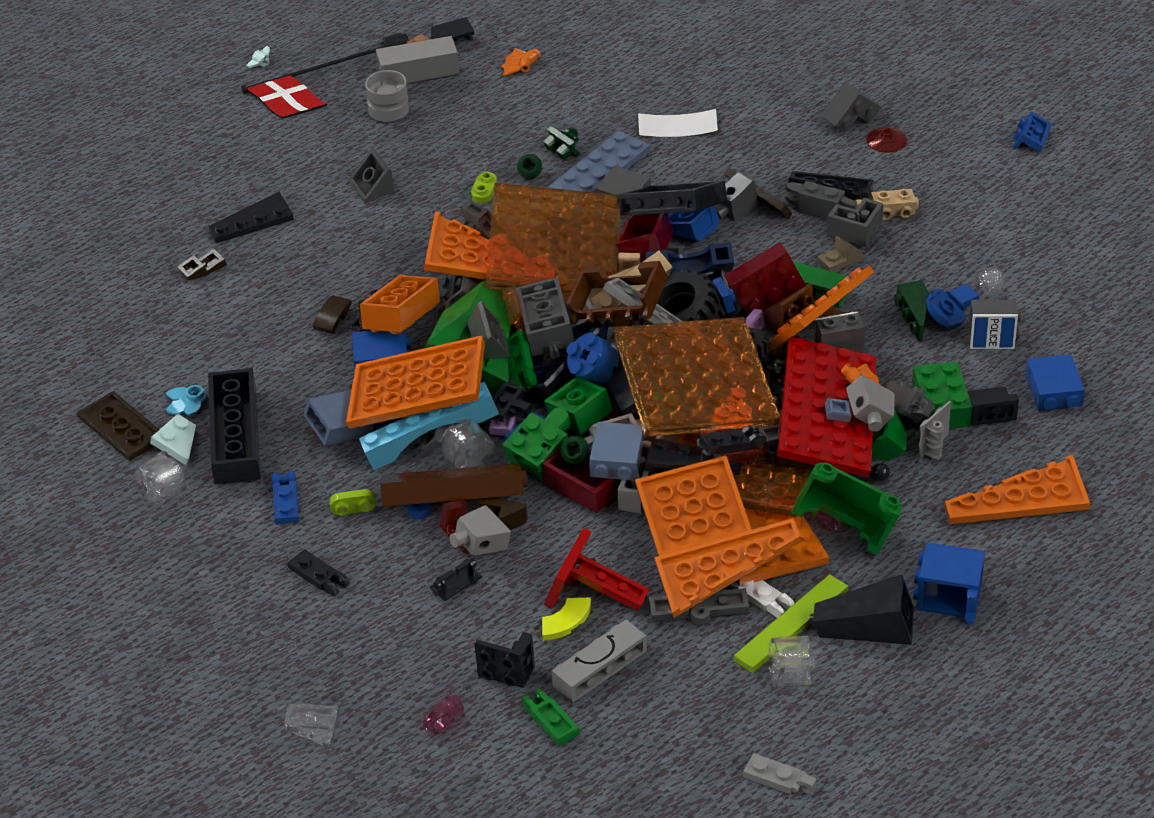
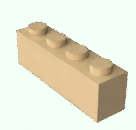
(600, 298)

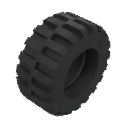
(693, 292)

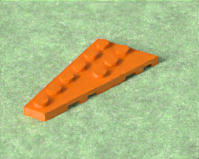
(812, 312)
(1030, 493)
(709, 567)

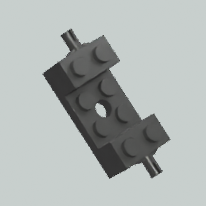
(545, 317)

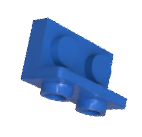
(1032, 131)

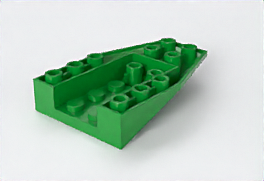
(454, 327)

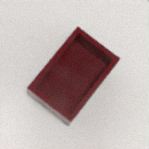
(645, 234)
(765, 279)
(577, 484)

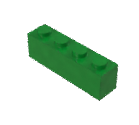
(820, 279)

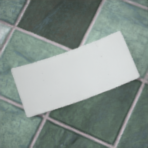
(677, 124)

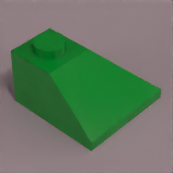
(890, 440)

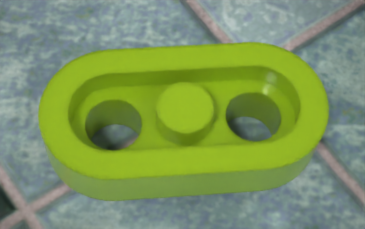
(483, 187)
(352, 502)

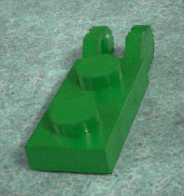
(520, 361)
(551, 717)

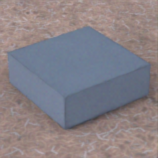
(838, 410)

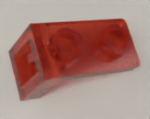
(450, 514)

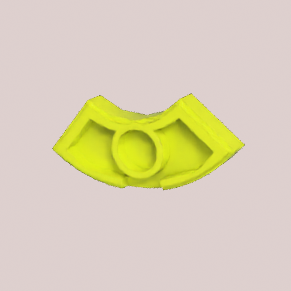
(569, 617)

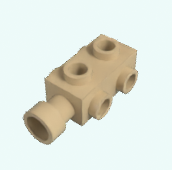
(896, 202)

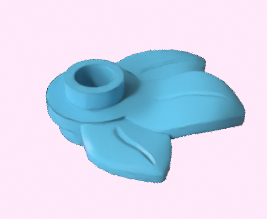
(186, 400)

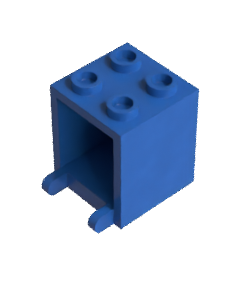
(949, 580)

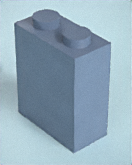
(328, 418)
(616, 451)

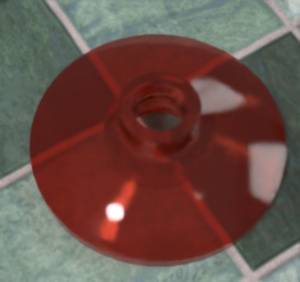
(886, 140)

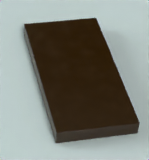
(119, 425)

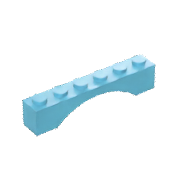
(389, 441)

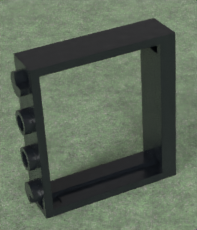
(672, 198)

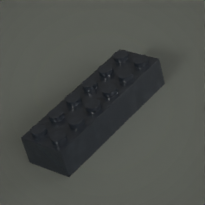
(233, 426)

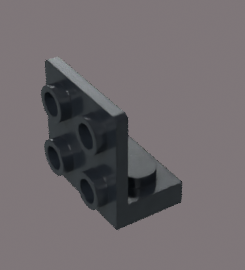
(993, 405)
(506, 664)

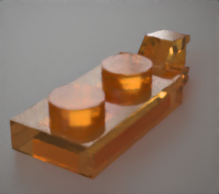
(513, 307)

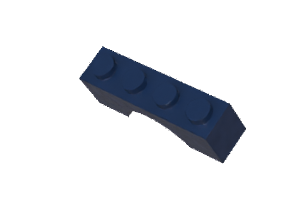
(700, 261)

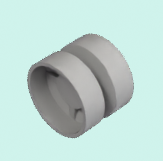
(387, 95)

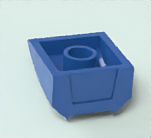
(695, 224)

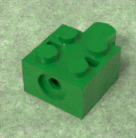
(584, 403)
(537, 440)

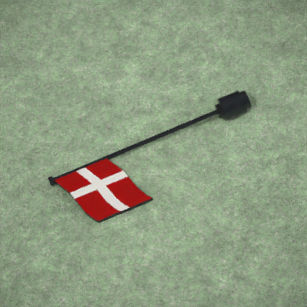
(289, 97)

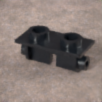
(457, 580)

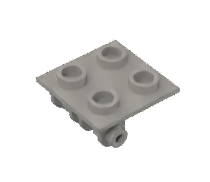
(933, 433)

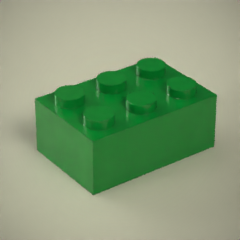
(943, 384)

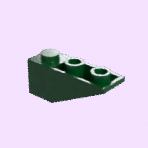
(912, 301)

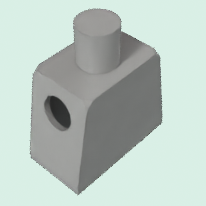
(871, 402)
(481, 532)

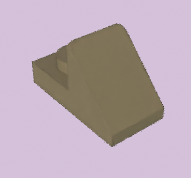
(841, 256)

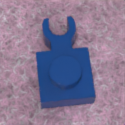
(726, 294)

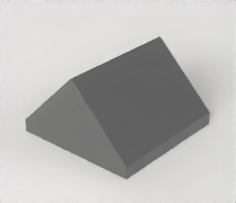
(372, 177)
(485, 323)

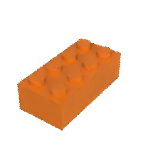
(399, 303)

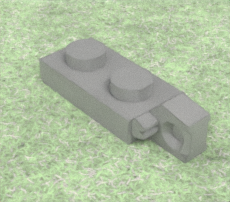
(778, 775)

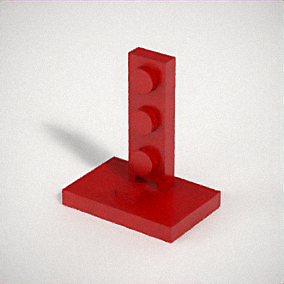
(596, 577)

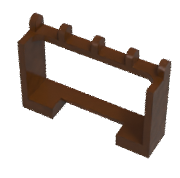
(595, 277)

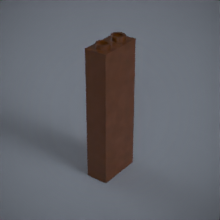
(453, 484)

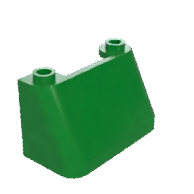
(850, 502)

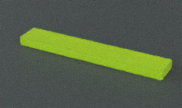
(788, 624)

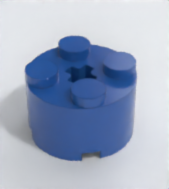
(592, 358)

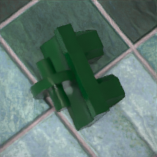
(565, 139)

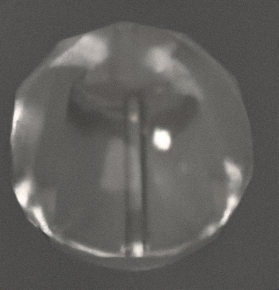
(990, 280)

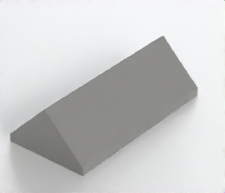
(421, 59)

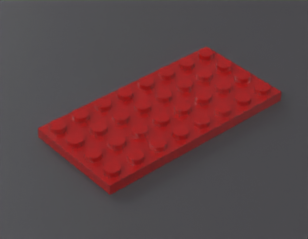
(804, 430)

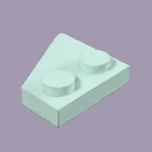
(175, 438)

